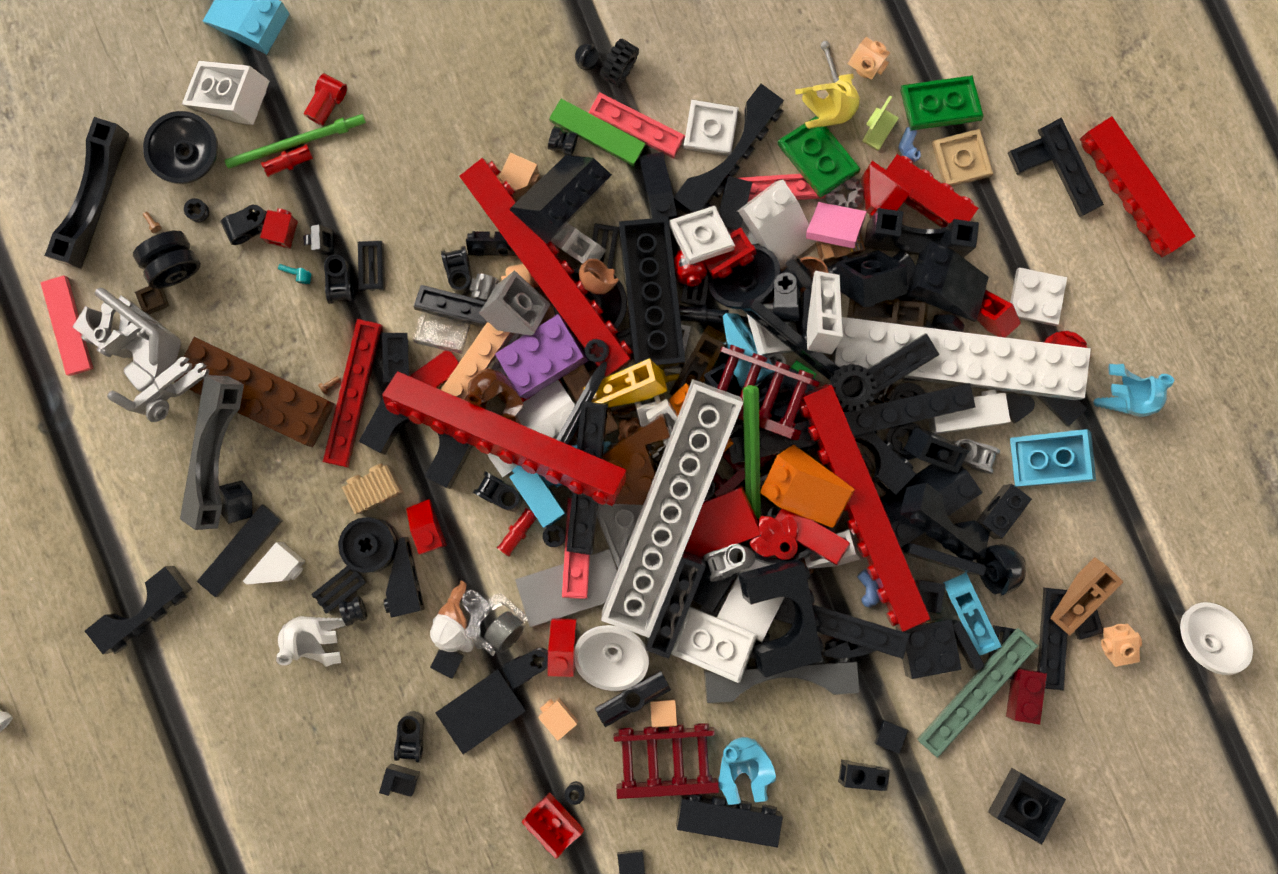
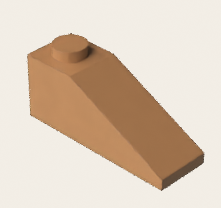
(1085, 595)

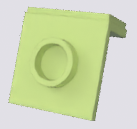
(880, 126)

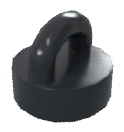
(586, 57)

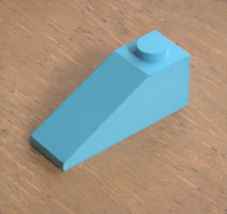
(740, 336)
(972, 614)

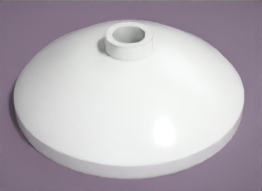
(1216, 638)
(609, 667)

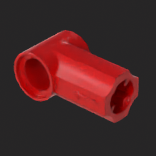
(327, 94)

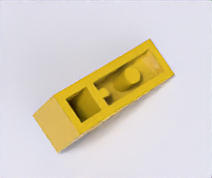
(631, 385)

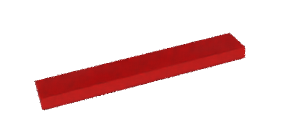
(352, 393)

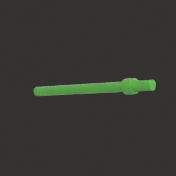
(339, 126)

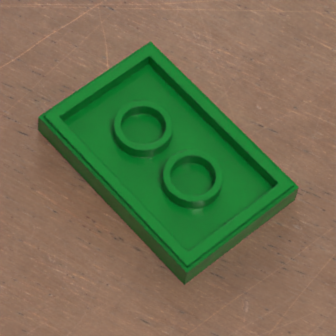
(941, 103)
(818, 158)

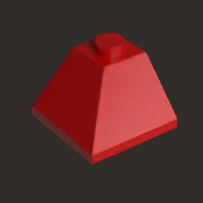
(882, 189)

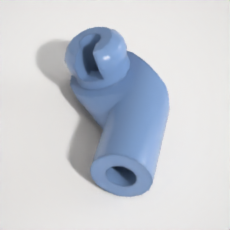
(906, 145)
(871, 597)

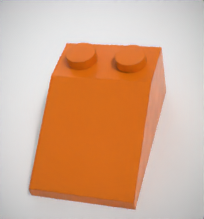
(806, 487)

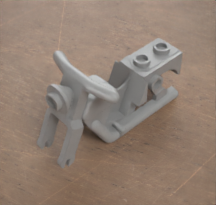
(152, 350)

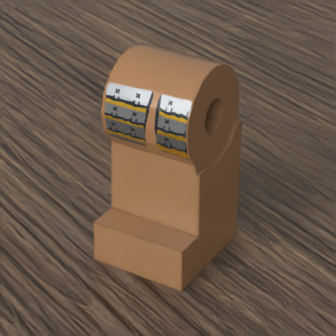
(830, 252)

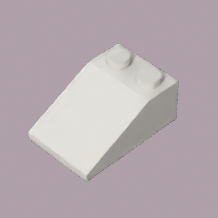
(226, 91)
(777, 222)

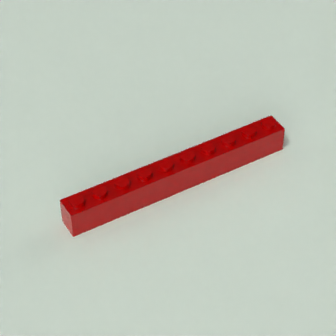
(545, 266)
(505, 439)
(864, 509)

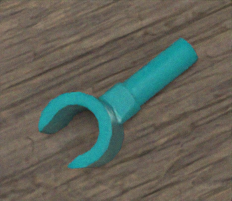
(302, 275)

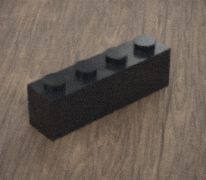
(676, 605)
(732, 822)

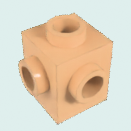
(869, 58)
(1121, 644)

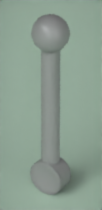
(825, 45)

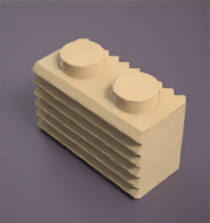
(372, 488)

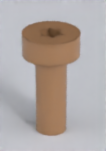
(154, 226)
(330, 383)

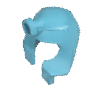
(1136, 395)
(747, 757)

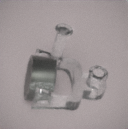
(502, 632)

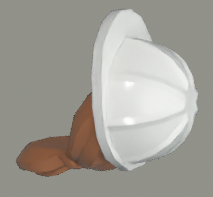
(450, 624)

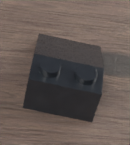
(948, 282)

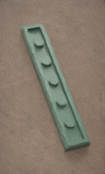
(977, 692)

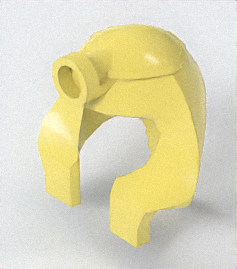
(836, 107)

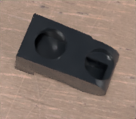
(863, 776)

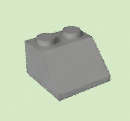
(515, 306)

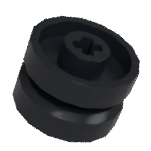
(166, 259)
(354, 544)

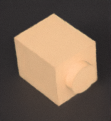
(557, 718)

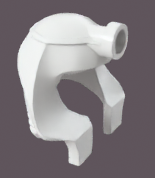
(304, 638)

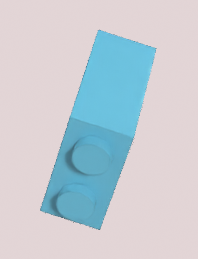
(538, 496)

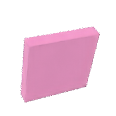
(836, 225)

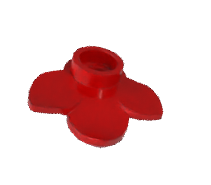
(773, 535)

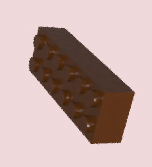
(265, 396)

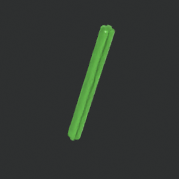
(752, 447)

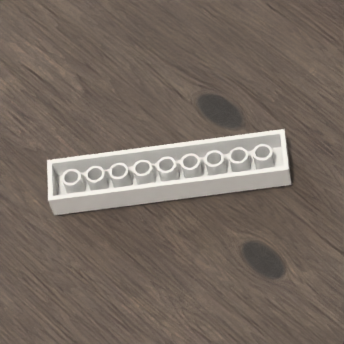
(972, 359)
(671, 507)

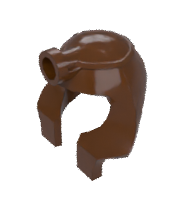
(493, 383)

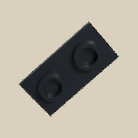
(480, 244)

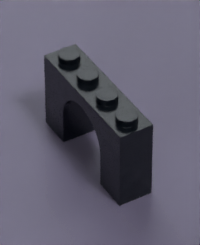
(888, 233)
(448, 460)
(801, 643)

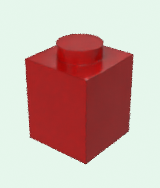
(279, 228)

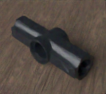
(618, 707)

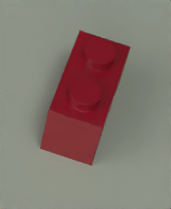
(1026, 696)

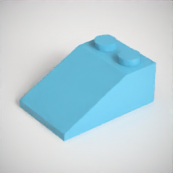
(249, 21)
(1053, 458)

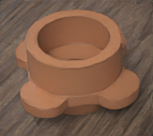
(627, 428)

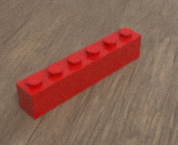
(1136, 187)

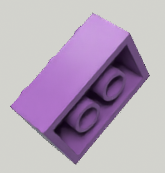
(541, 358)

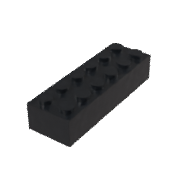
(651, 292)

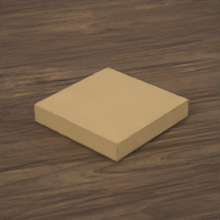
(962, 158)

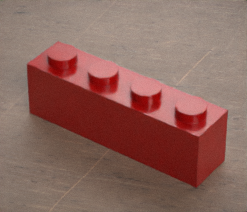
(929, 196)

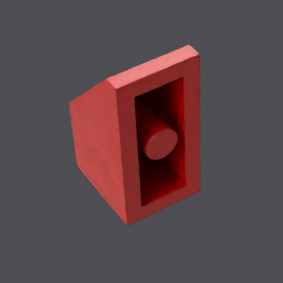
(997, 315)
(425, 527)
(561, 647)

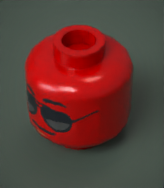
(686, 273)

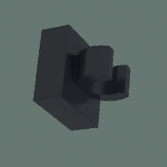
(320, 239)

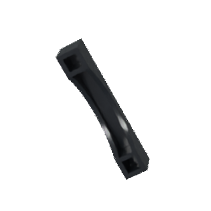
(759, 112)
(74, 235)

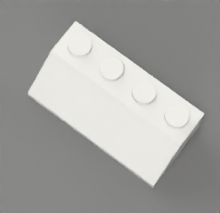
(544, 413)

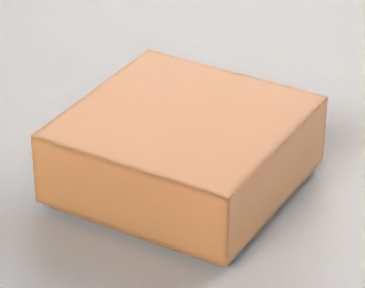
(663, 713)

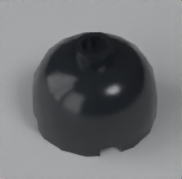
(1003, 570)

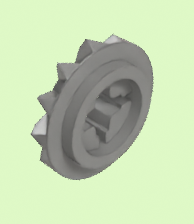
(853, 198)

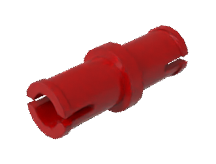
(287, 160)
(517, 532)

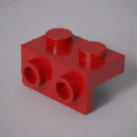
(743, 253)
(552, 825)

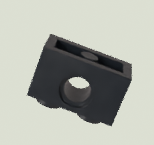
(1003, 510)

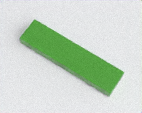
(597, 132)

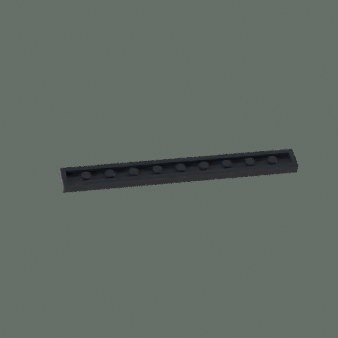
(869, 419)

